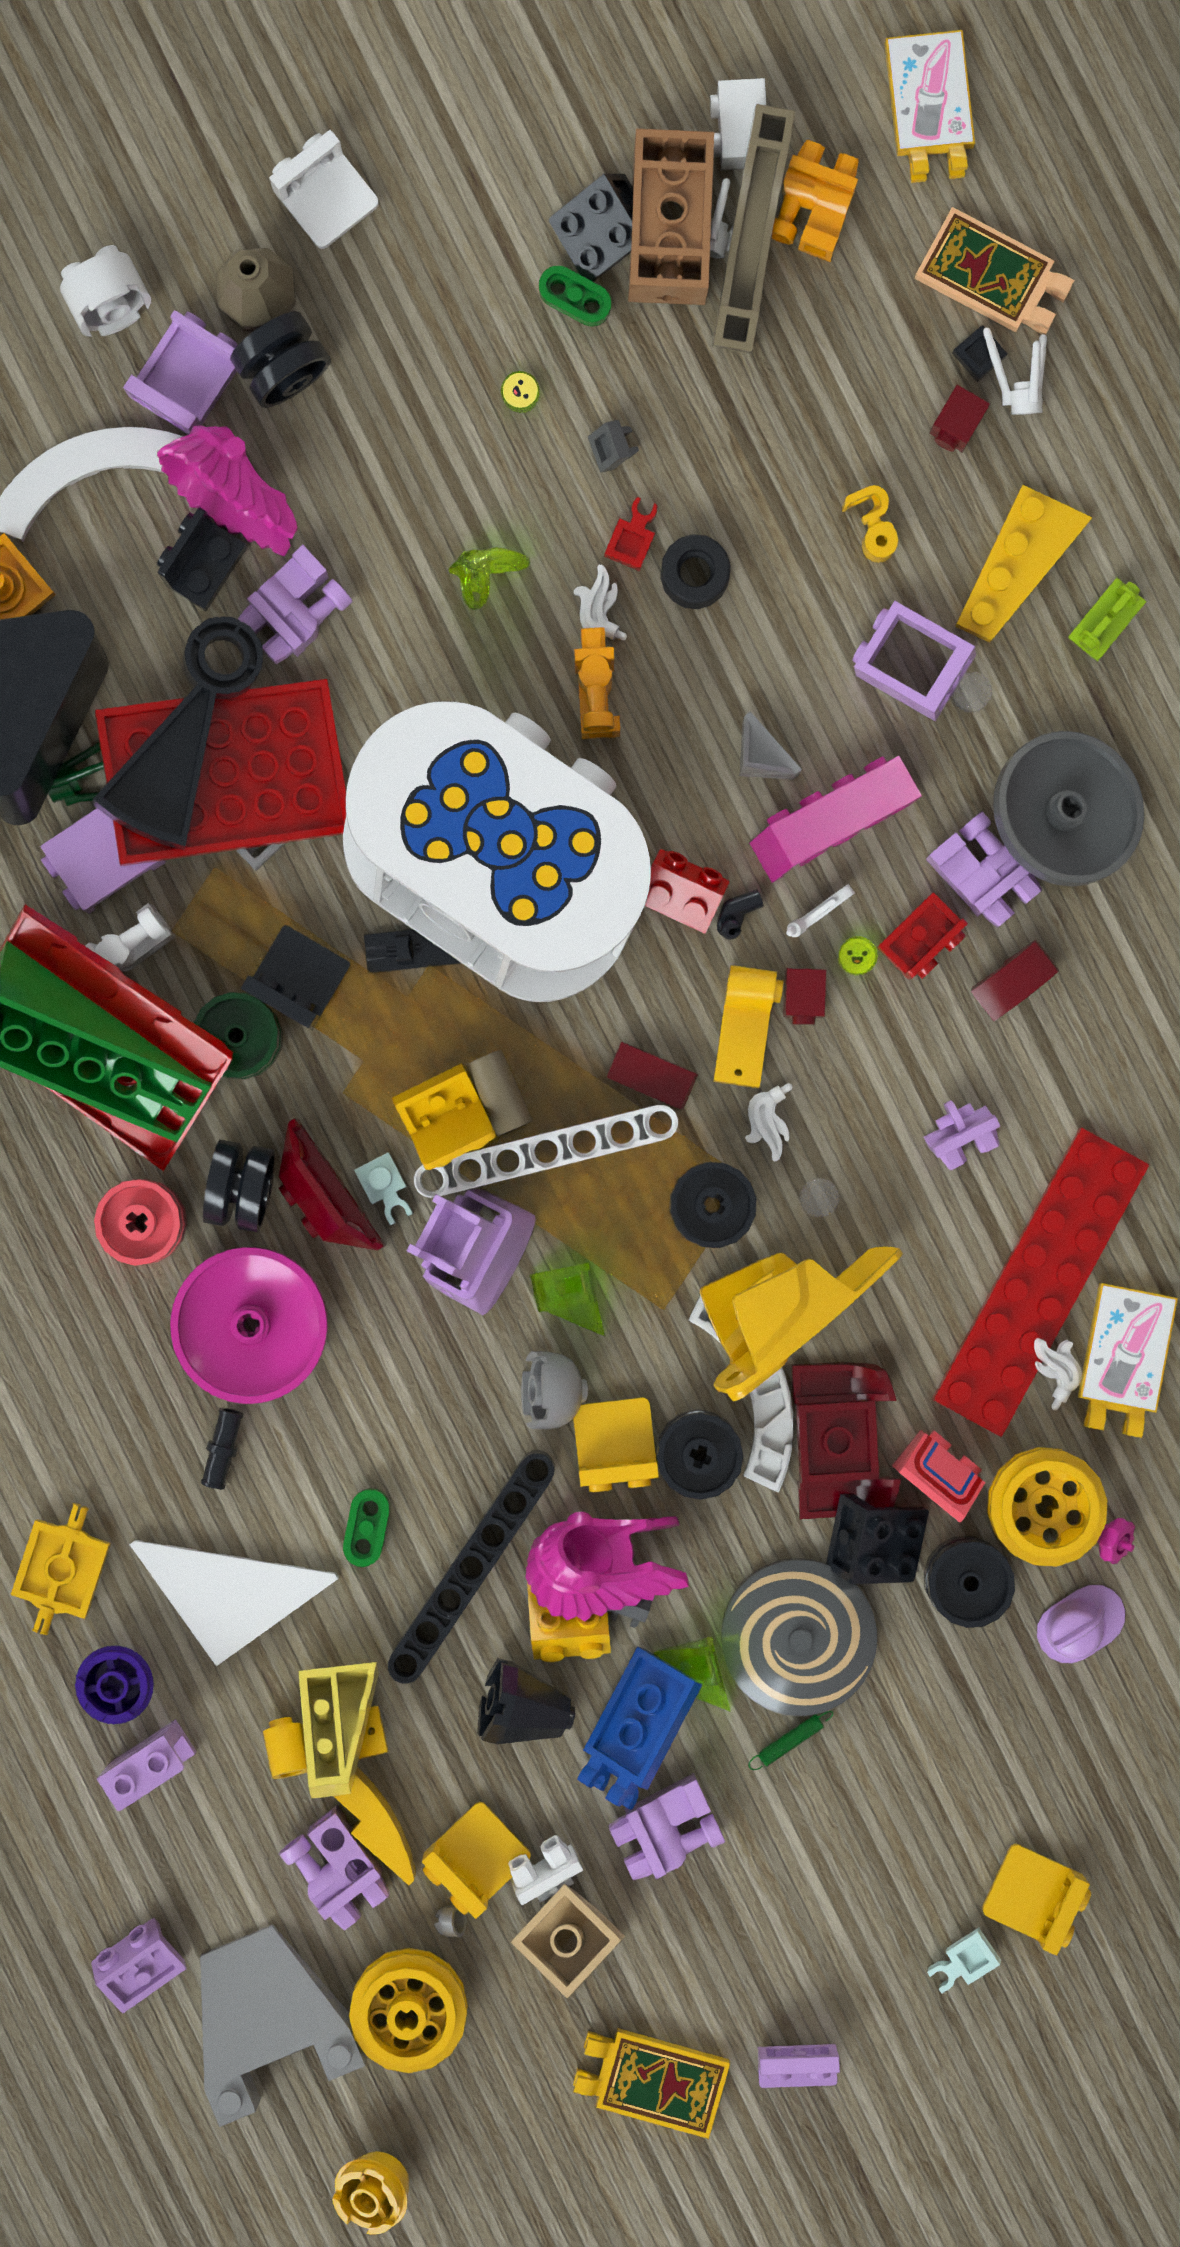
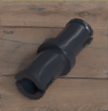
(222, 1448)

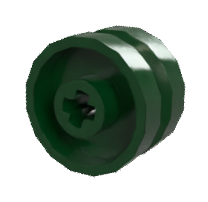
(260, 1028)

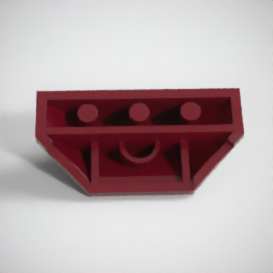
(321, 1194)

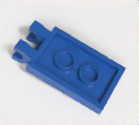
(638, 1727)

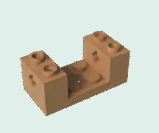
(671, 255)

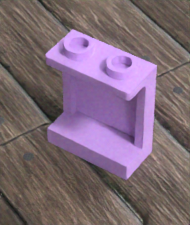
(184, 373)
(89, 861)
(146, 1765)

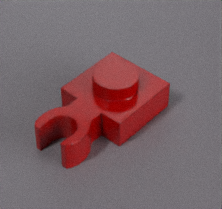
(630, 539)

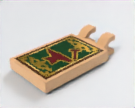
(992, 273)

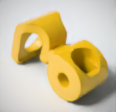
(881, 536)

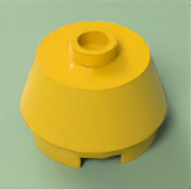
(372, 2192)

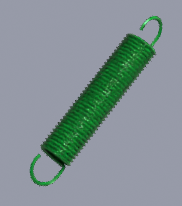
(790, 1740)

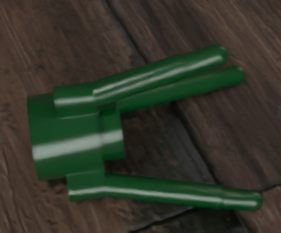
(69, 779)

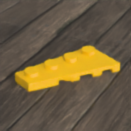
(1023, 553)

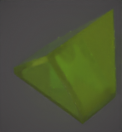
(569, 1295)
(699, 1662)

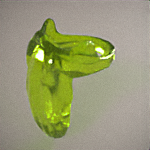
(482, 564)

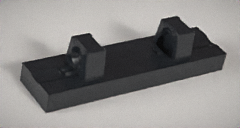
(392, 952)

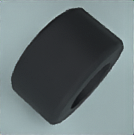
(699, 547)

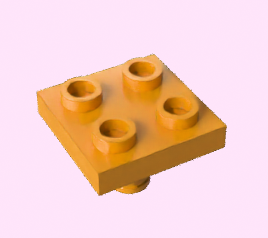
(20, 584)

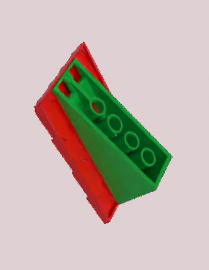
(102, 1039)

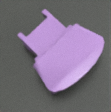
(473, 1247)

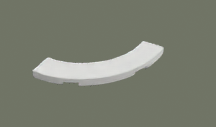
(72, 462)
(772, 1420)

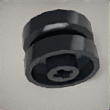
(280, 359)
(246, 1186)
(735, 1210)
(699, 1477)
(990, 1592)

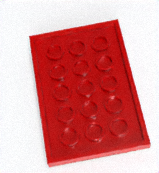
(264, 773)

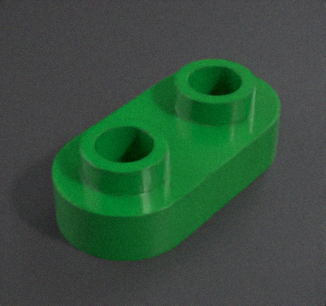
(576, 295)
(366, 1526)

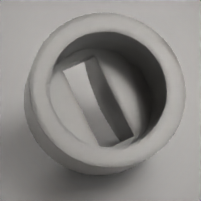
(451, 1921)

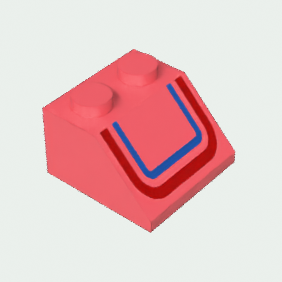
(939, 1474)

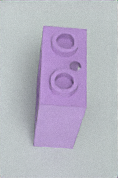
(945, 683)

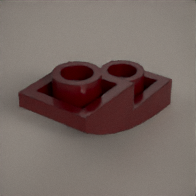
(1014, 980)
(652, 1075)

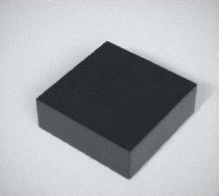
(975, 355)

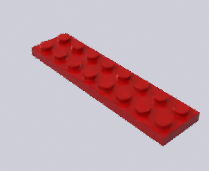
(1040, 1281)

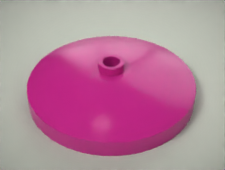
(212, 1333)

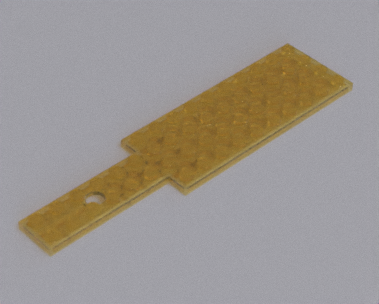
(601, 1207)

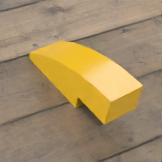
(379, 1827)

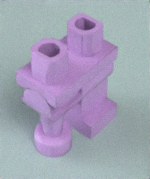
(282, 606)
(985, 881)
(655, 1827)
(346, 1875)

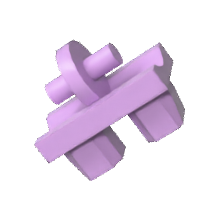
(960, 1128)

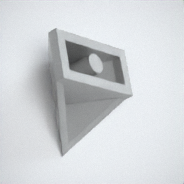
(762, 754)

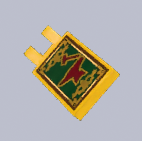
(654, 2081)

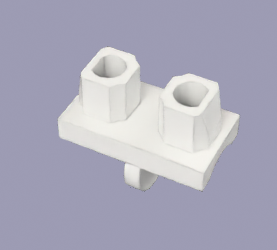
(546, 1876)

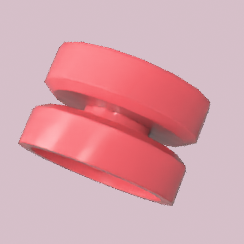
(117, 1222)

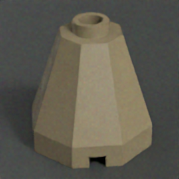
(255, 287)

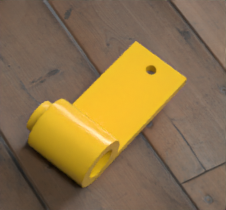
(745, 1025)
(287, 1746)

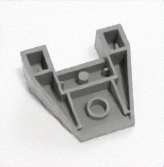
(261, 2008)

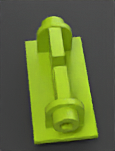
(1107, 618)

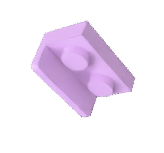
(136, 1966)
(798, 2065)

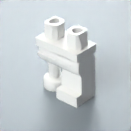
(136, 943)

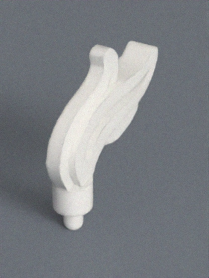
(596, 604)
(800, 925)
(765, 1121)
(1058, 1365)

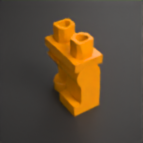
(823, 192)
(594, 669)

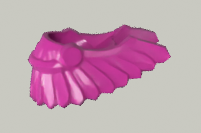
(218, 477)
(590, 1568)

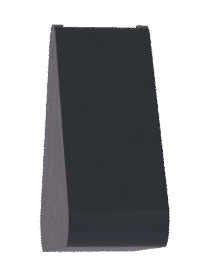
(46, 688)

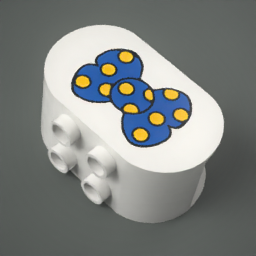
(496, 848)

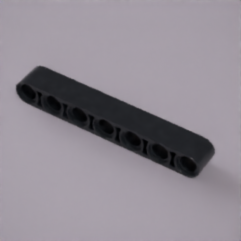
(467, 1585)

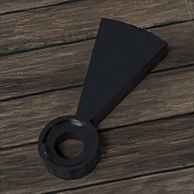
(160, 781)

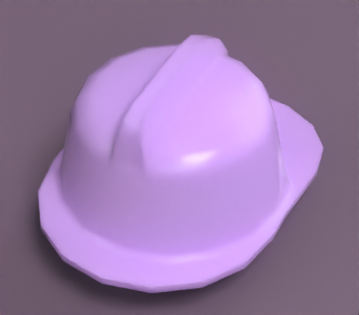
(1081, 1624)

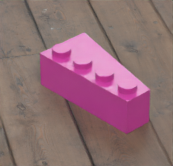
(834, 817)

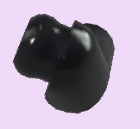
(734, 911)

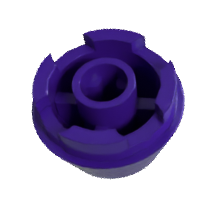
(114, 1684)

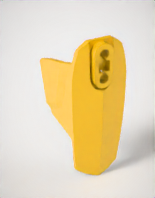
(778, 1307)

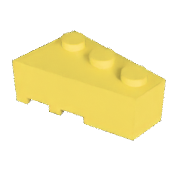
(334, 1724)

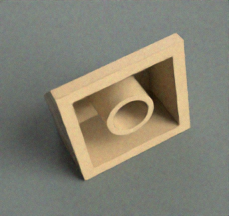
(567, 1940)

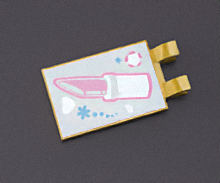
(930, 100)
(1126, 1355)

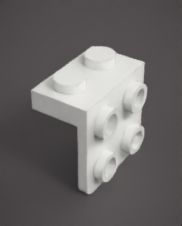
(323, 190)

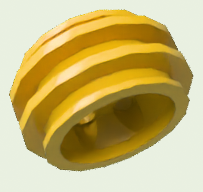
(1071, 1539)
(438, 1981)

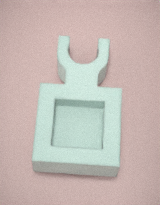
(382, 1182)
(969, 1958)

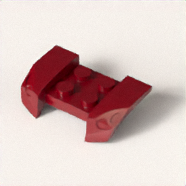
(839, 1435)

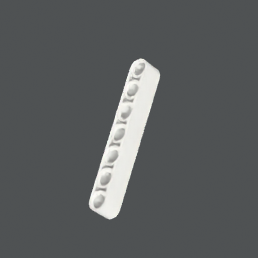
(566, 1152)

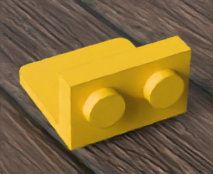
(444, 1117)
(615, 1444)
(559, 1638)
(473, 1858)
(1037, 1897)

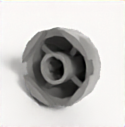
(551, 1390)

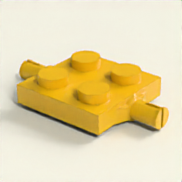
(60, 1569)

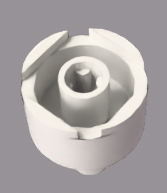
(104, 292)

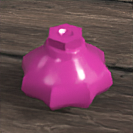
(1116, 1540)

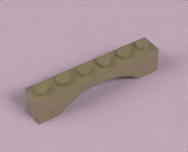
(753, 228)

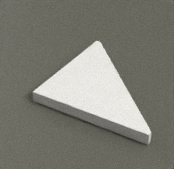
(228, 1596)

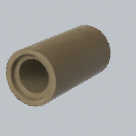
(499, 1093)

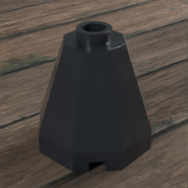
(521, 1707)

